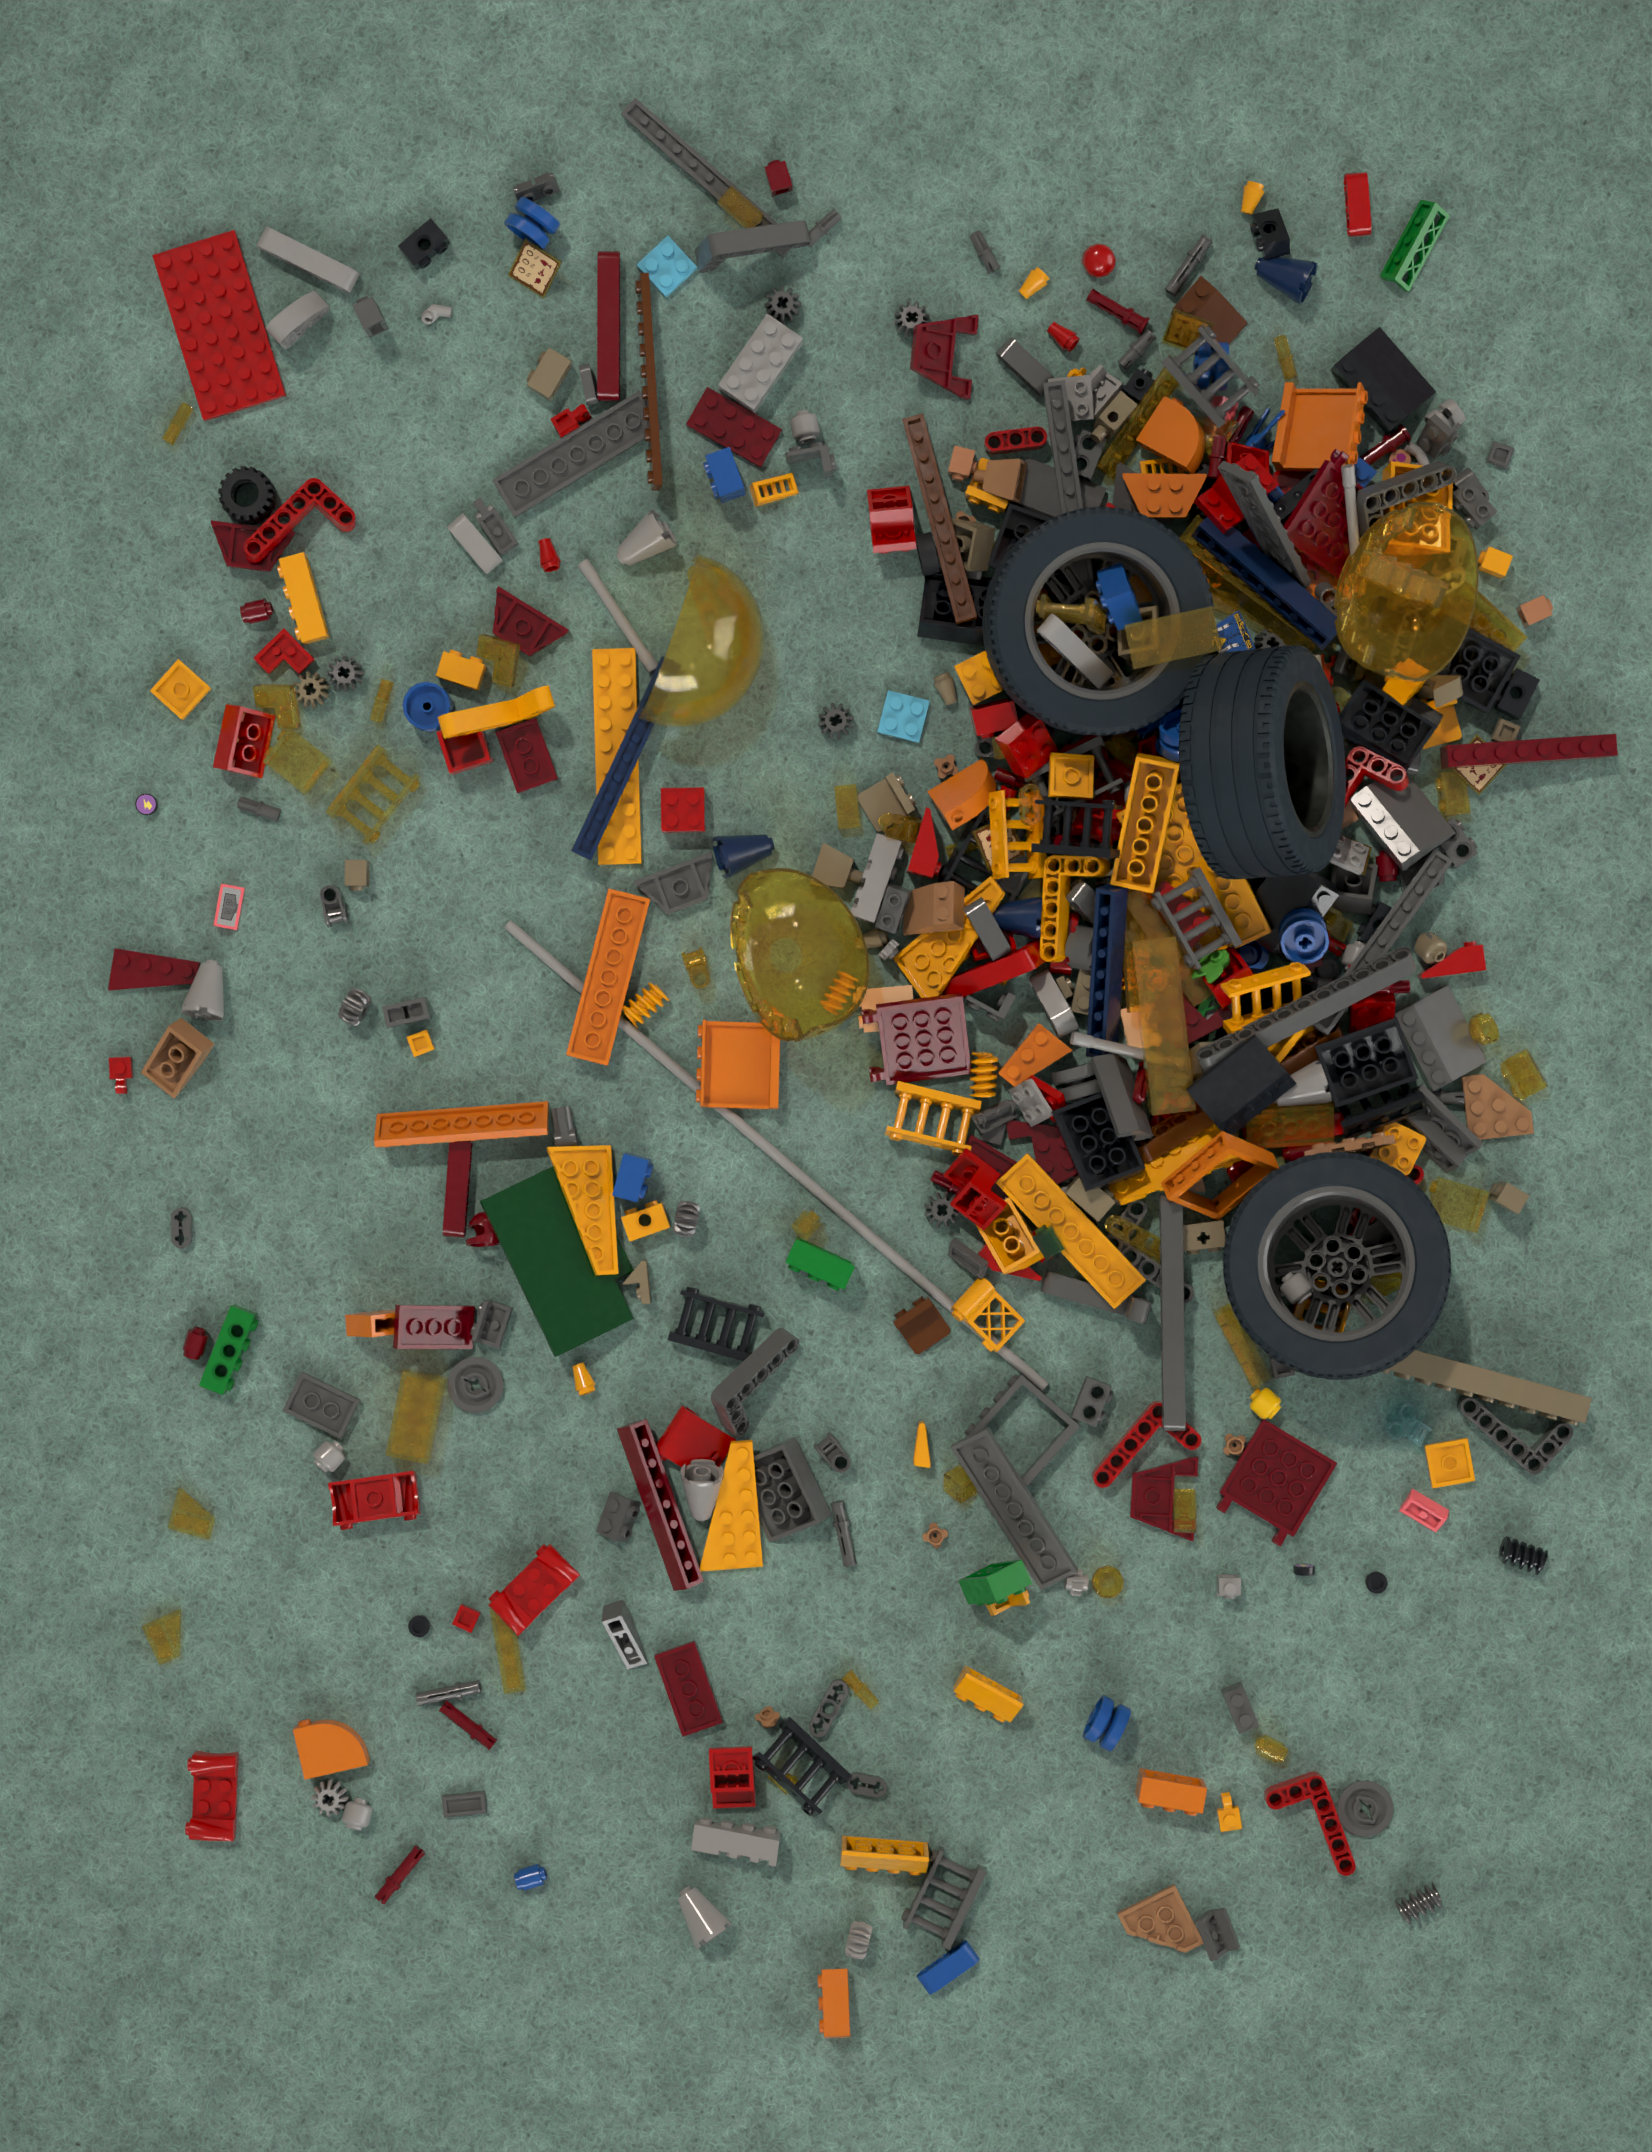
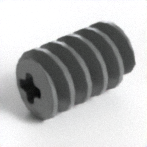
(1419, 1904)

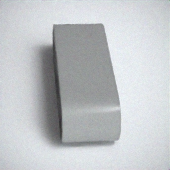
(474, 543)

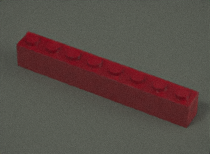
(1528, 751)
(660, 1505)

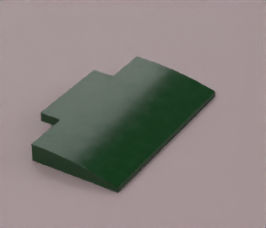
(553, 1264)

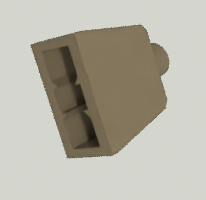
(1113, 417)
(835, 868)

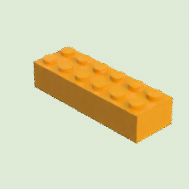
(1145, 822)

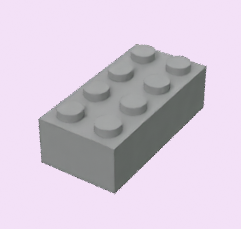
(760, 363)

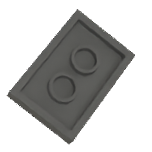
(321, 1405)

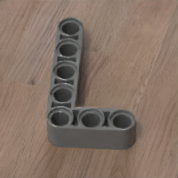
(750, 241)
(1397, 494)
(1141, 1259)
(1081, 1291)
(748, 1376)
(1511, 1439)

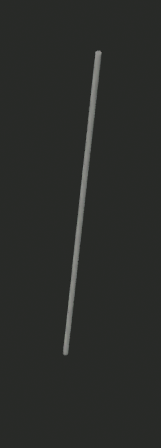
(777, 1156)

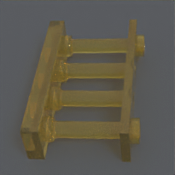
(1089, 613)
(365, 774)

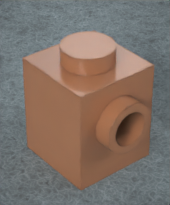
(962, 463)
(1535, 610)

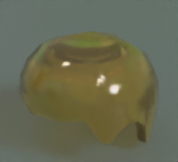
(1483, 1029)
(1107, 1582)

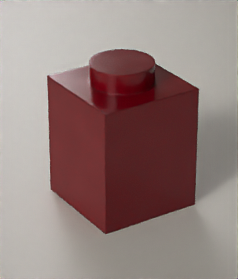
(778, 177)

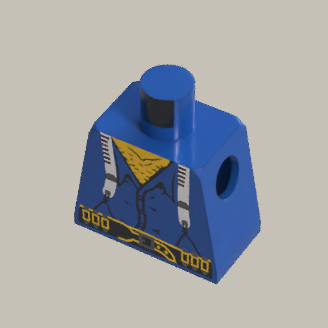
(1234, 634)

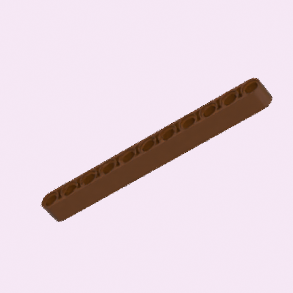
(1187, 1124)

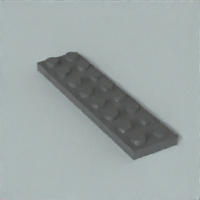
(573, 455)
(1263, 520)
(1014, 1508)

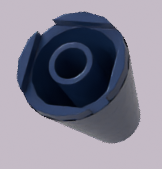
(1288, 275)
(740, 852)
(1020, 917)

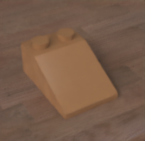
(935, 909)
(177, 1057)

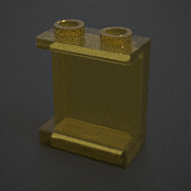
(297, 760)
(1458, 1203)

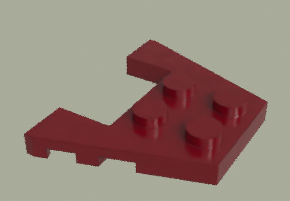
(934, 352)
(1199, 1026)
(1048, 1148)
(1154, 1493)

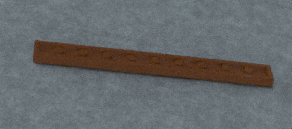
(649, 392)
(939, 518)

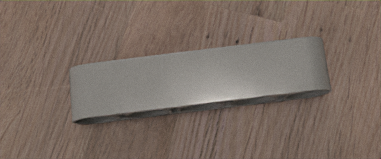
(308, 259)
(1075, 651)

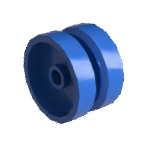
(532, 222)
(1215, 371)
(418, 698)
(1169, 734)
(1303, 936)
(1106, 1723)

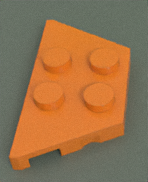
(1164, 494)

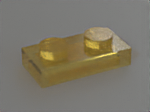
(740, 208)
(847, 806)
(1184, 1510)

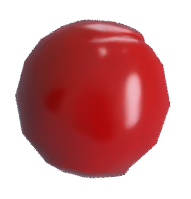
(1098, 260)

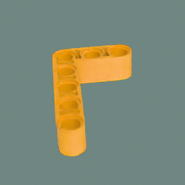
(497, 714)
(1051, 898)

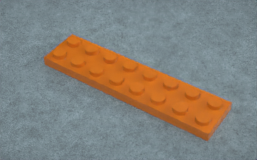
(608, 977)
(461, 1124)

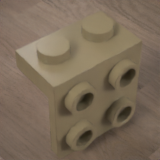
(886, 797)

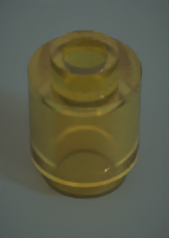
(1270, 1749)

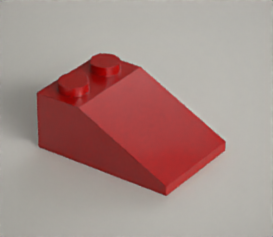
(925, 853)

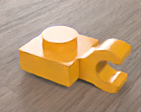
(1229, 1815)

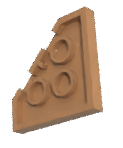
(1492, 1111)
(1353, 1145)
(1162, 1920)

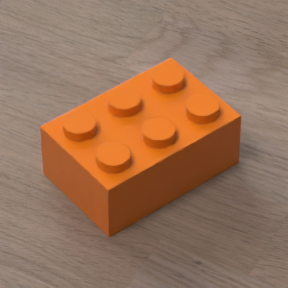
(1170, 1791)

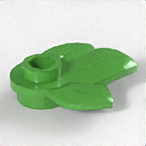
(1212, 965)

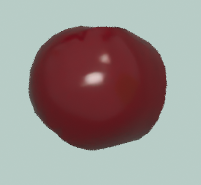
(484, 1232)

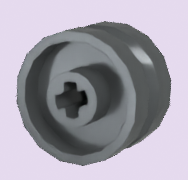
(1076, 1081)

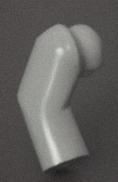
(434, 312)
(1418, 453)

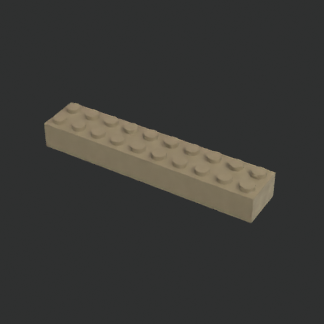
(1492, 1386)

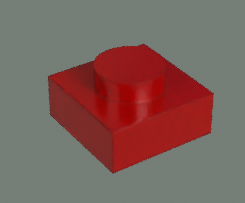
(466, 1618)

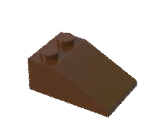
(1209, 304)

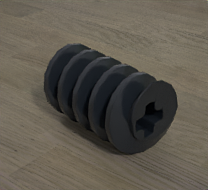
(1523, 1554)

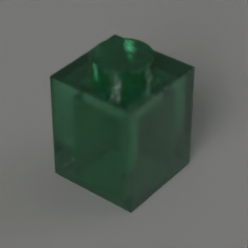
(1048, 1241)

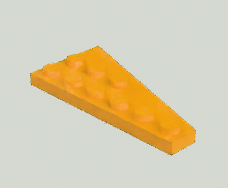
(935, 956)
(1160, 1168)
(588, 1189)
(735, 1523)

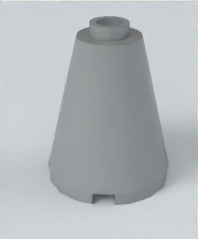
(646, 540)
(206, 993)
(1309, 1089)
(701, 1486)
(701, 1916)

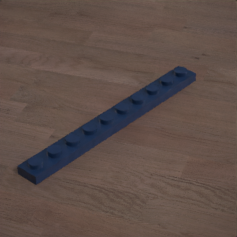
(615, 778)

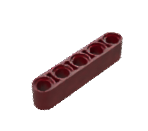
(457, 1189)

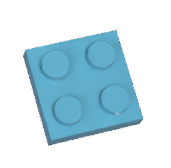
(667, 266)
(903, 716)

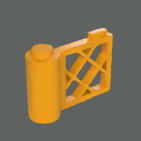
(973, 1303)

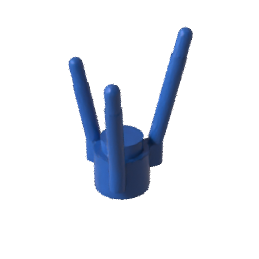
(1256, 439)

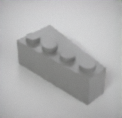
(876, 877)
(736, 1840)

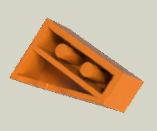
(1033, 1055)
(834, 2003)

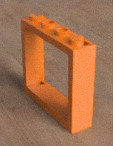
(1206, 1160)

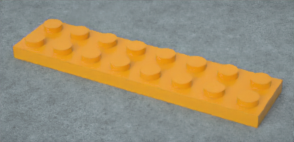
(1084, 1242)

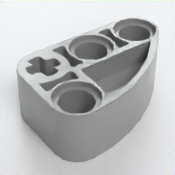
(296, 318)
(1054, 1003)

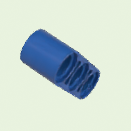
(948, 1968)

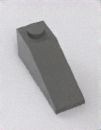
(623, 1633)

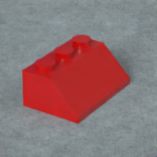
(243, 741)

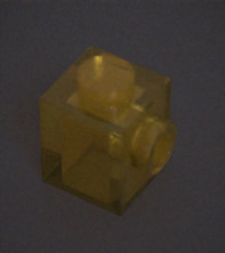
(806, 1224)

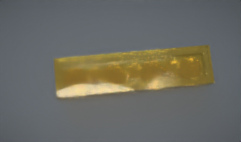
(508, 1655)

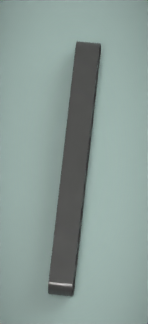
(1314, 1005)
(1172, 1315)

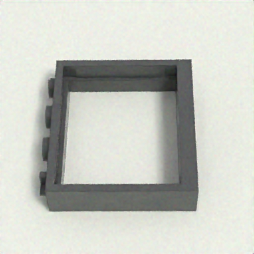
(1001, 1398)

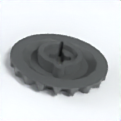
(478, 1399)
(1359, 1822)

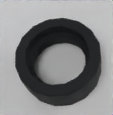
(927, 553)

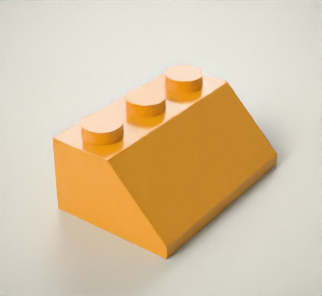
(1011, 1240)
(987, 1695)

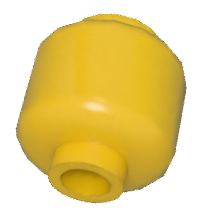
(1265, 1403)

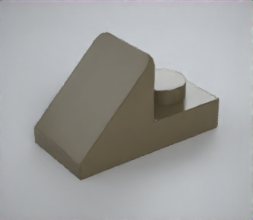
(1441, 689)
(641, 1276)

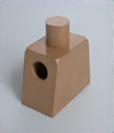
(1003, 478)

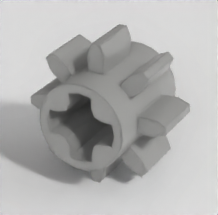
(1076, 1583)

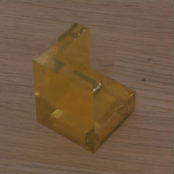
(958, 1484)

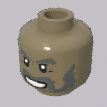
(1430, 948)

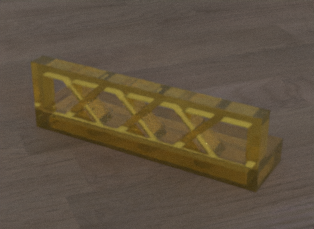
(1242, 1346)

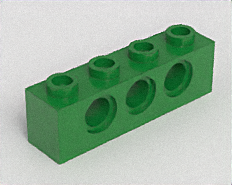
(211, 1378)

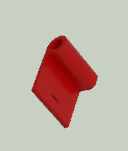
(692, 1438)

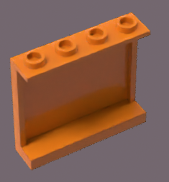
(1317, 425)
(737, 1066)

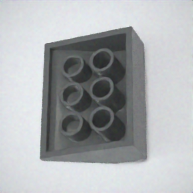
(1401, 821)
(1439, 1038)
(787, 1491)

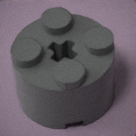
(1079, 948)

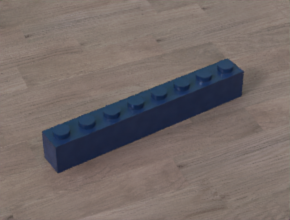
(1269, 581)
(1107, 965)

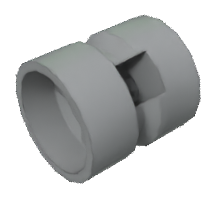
(1450, 410)

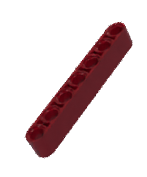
(608, 325)

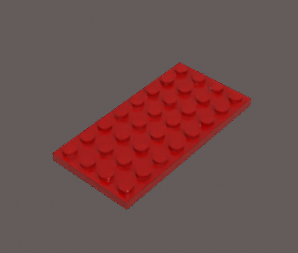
(219, 325)

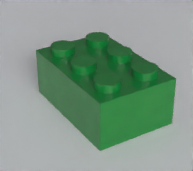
(819, 1264)
(995, 1583)

